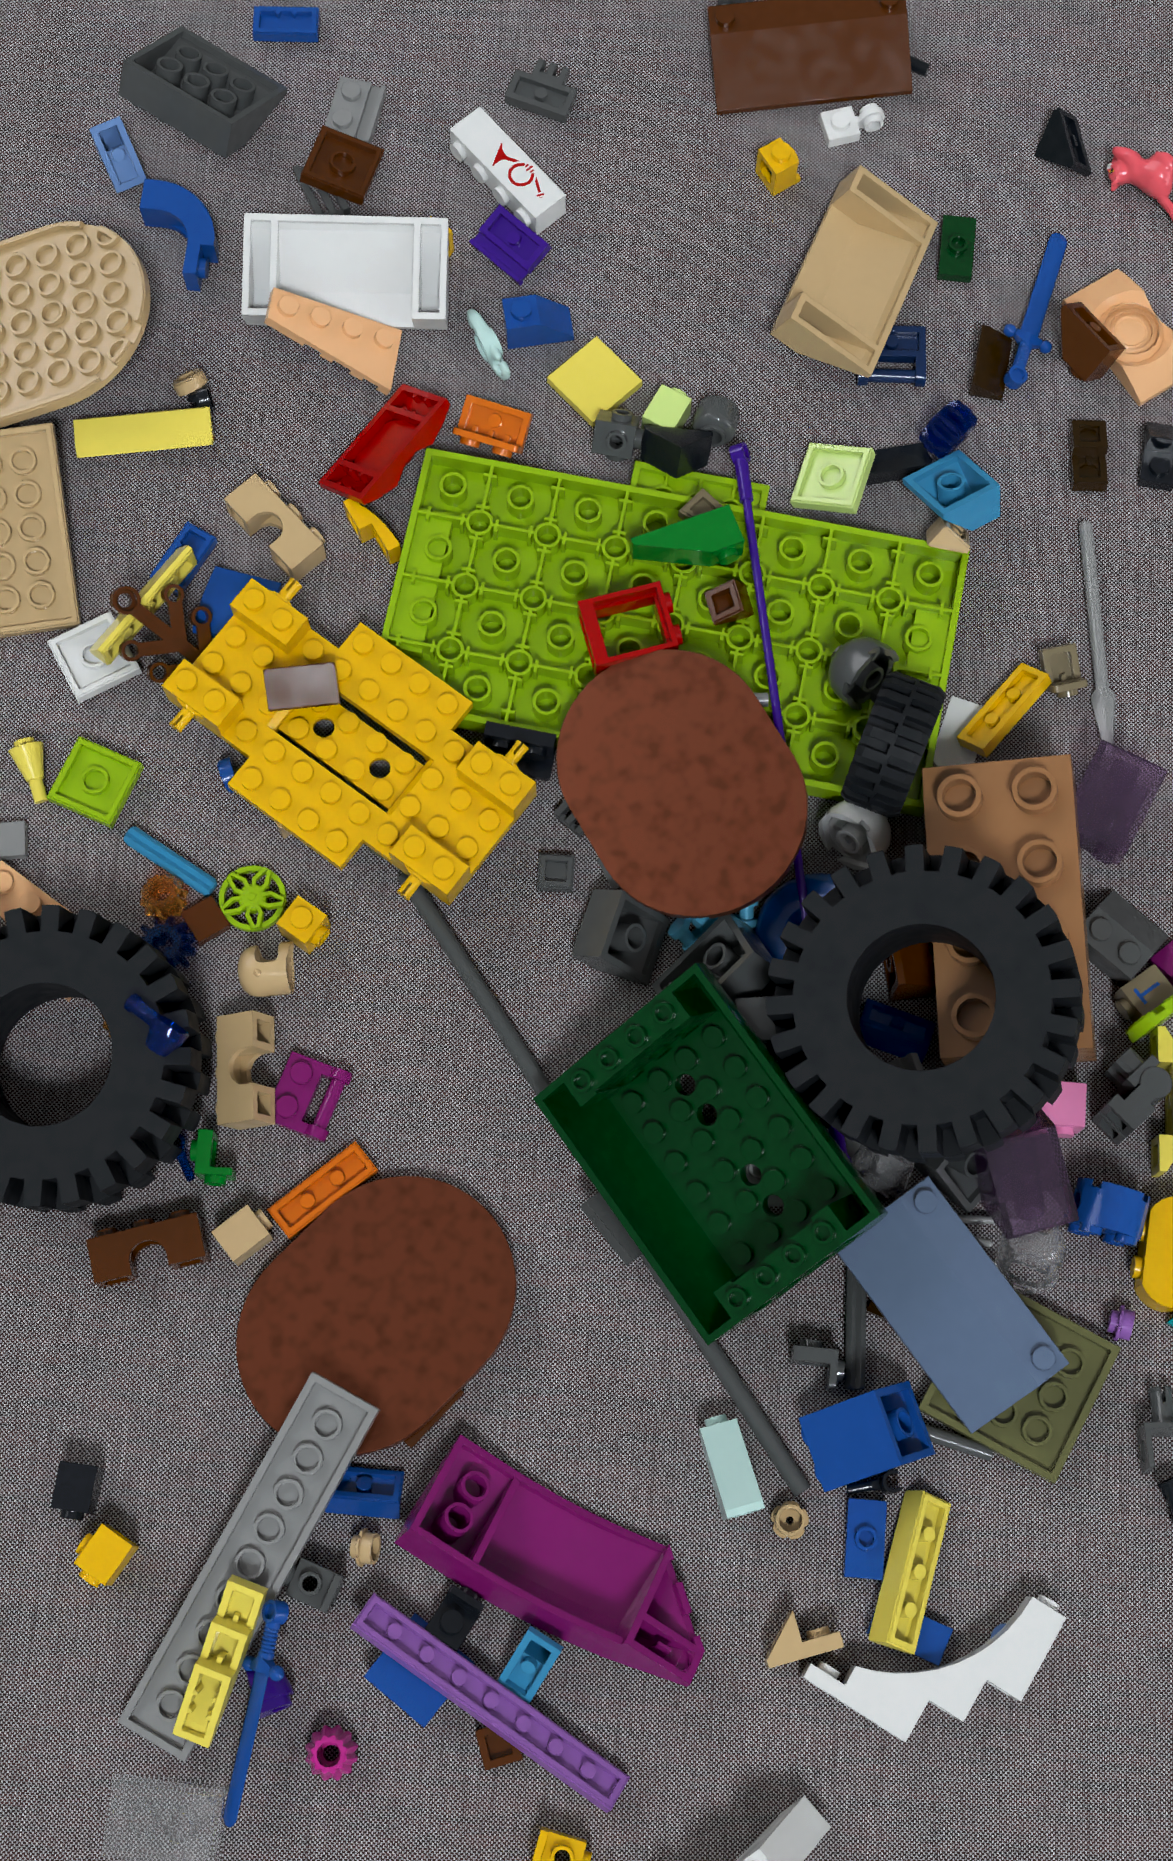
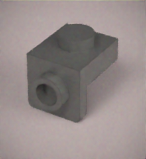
(812, 1354)

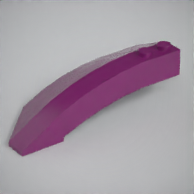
(553, 1564)

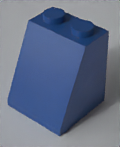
(866, 1435)

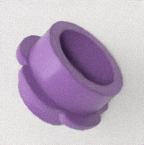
(1121, 1323)

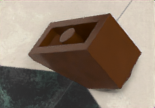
(1087, 343)

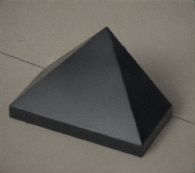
(1064, 144)

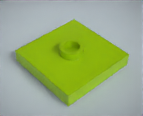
(95, 782)

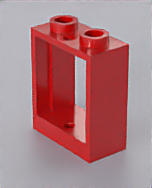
(622, 601)

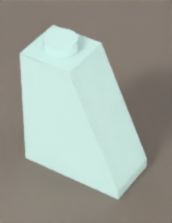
(730, 1467)

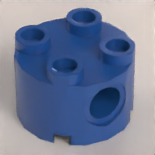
(1109, 1211)

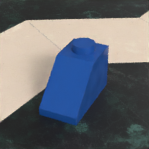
(535, 321)

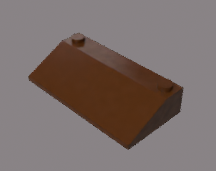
(807, 52)

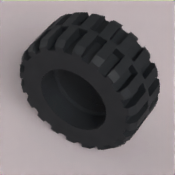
(892, 744)

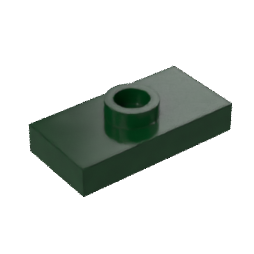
(956, 248)

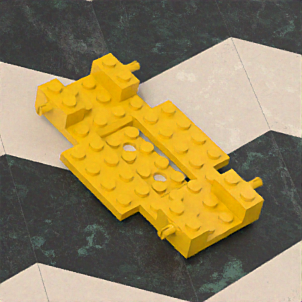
(439, 814)

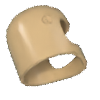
(267, 977)

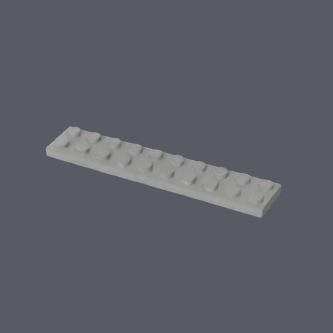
(257, 1543)

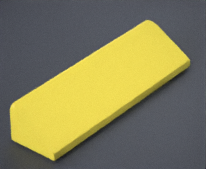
(143, 432)
(126, 626)
(909, 1571)

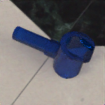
(183, 1161)

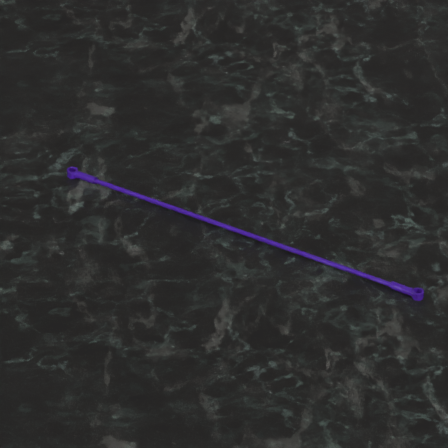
(740, 457)

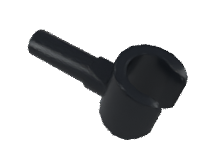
(875, 1484)

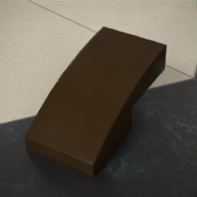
(1088, 455)

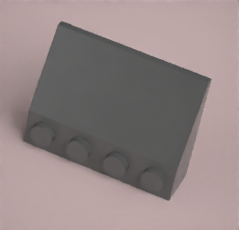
(200, 90)

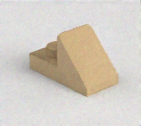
(790, 1647)

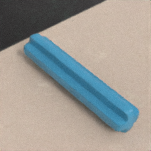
(170, 861)

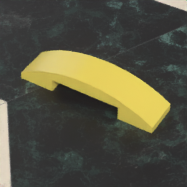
(1162, 1145)

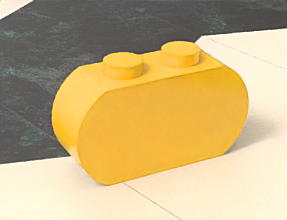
(1155, 1258)

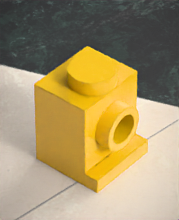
(783, 164)
(552, 1841)

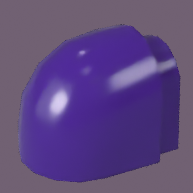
(276, 1694)

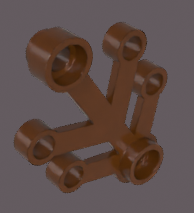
(173, 637)

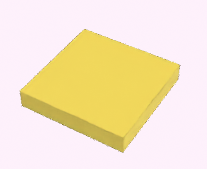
(594, 380)

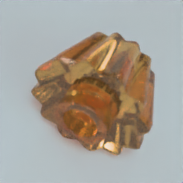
(155, 888)

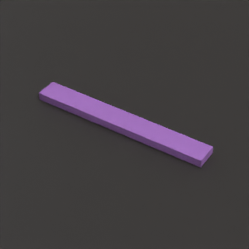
(490, 1703)

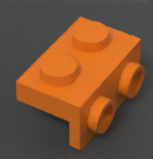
(493, 425)

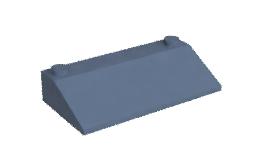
(952, 1307)

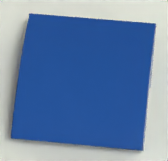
(221, 591)
(405, 1688)

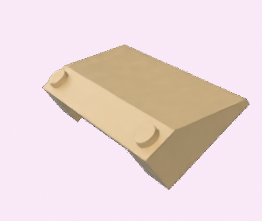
(855, 275)

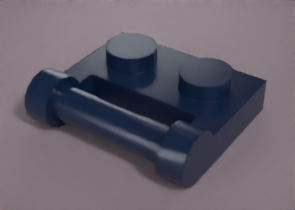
(903, 345)

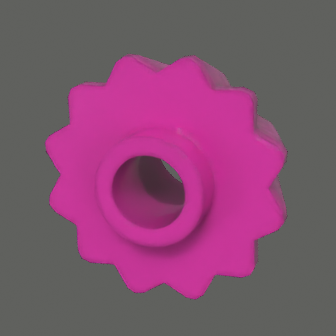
(316, 1752)

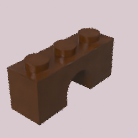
(115, 1252)

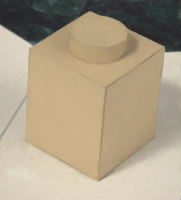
(243, 1234)

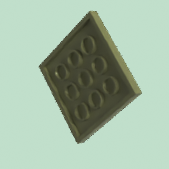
(1047, 1421)

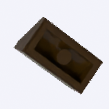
(990, 364)

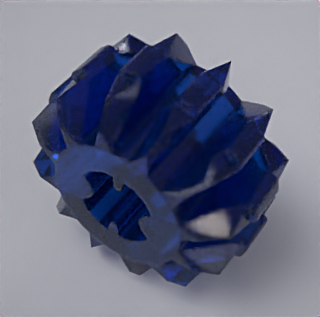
(948, 429)
(176, 935)

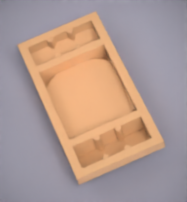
(1124, 310)

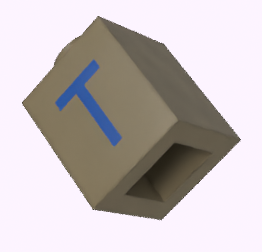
(1143, 994)

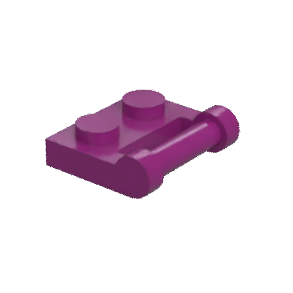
(297, 1090)

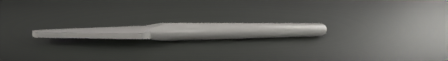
(1103, 698)

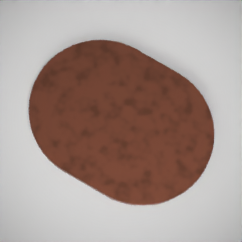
(682, 784)
(385, 1295)

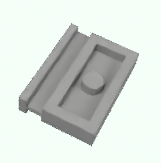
(356, 108)

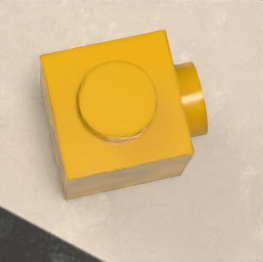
(304, 925)
(104, 1555)

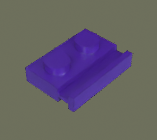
(510, 244)

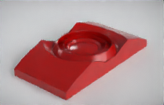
(387, 445)

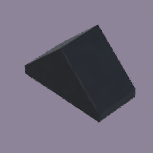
(675, 449)

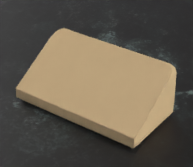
(948, 536)

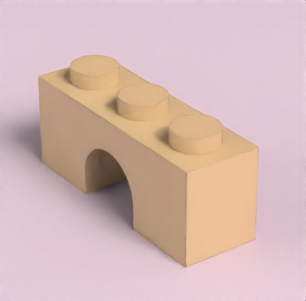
(258, 505)
(240, 1042)

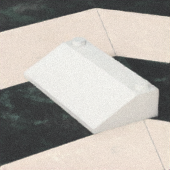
(360, 264)

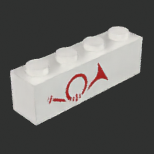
(507, 171)

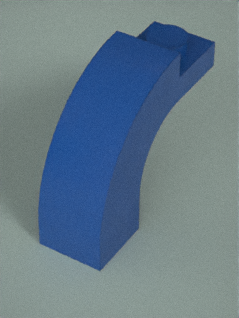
(178, 209)

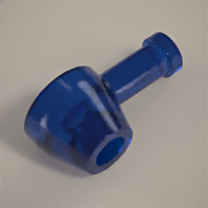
(163, 1034)

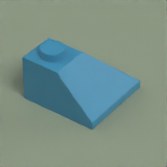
(957, 491)

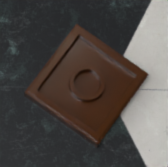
(342, 165)

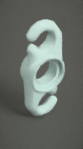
(488, 344)

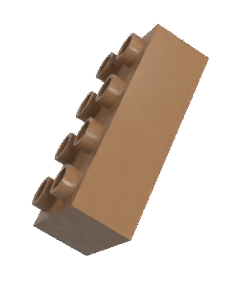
(1029, 823)

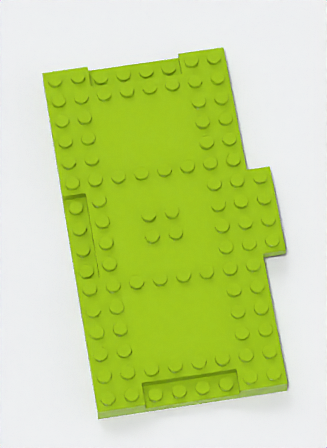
(512, 547)

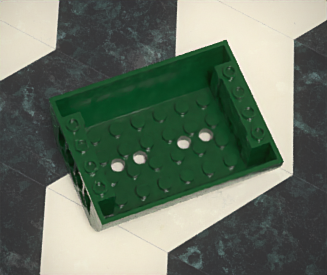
(684, 1180)

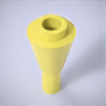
(30, 761)

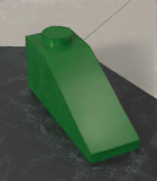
(693, 541)

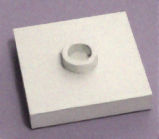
(83, 670)

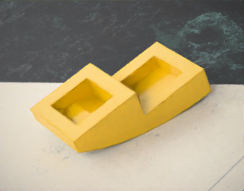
(370, 526)

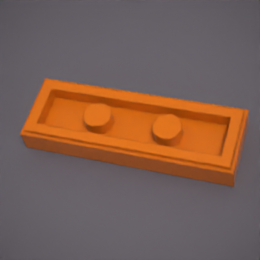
(322, 1189)

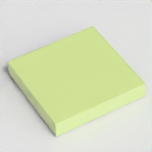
(832, 478)

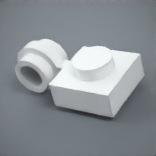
(842, 126)

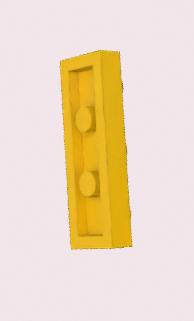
(1004, 709)

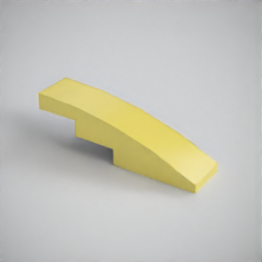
(220, 1661)

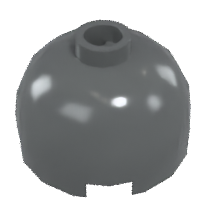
(860, 669)

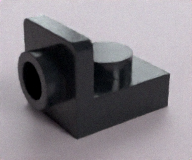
(455, 1616)

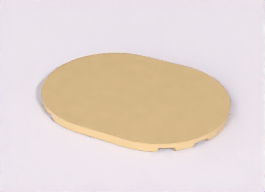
(67, 315)

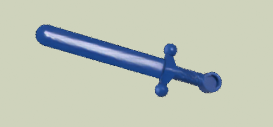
(1028, 335)
(274, 1615)

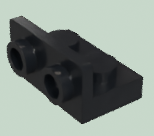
(542, 747)

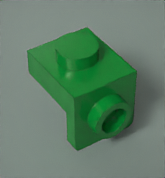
(204, 1153)

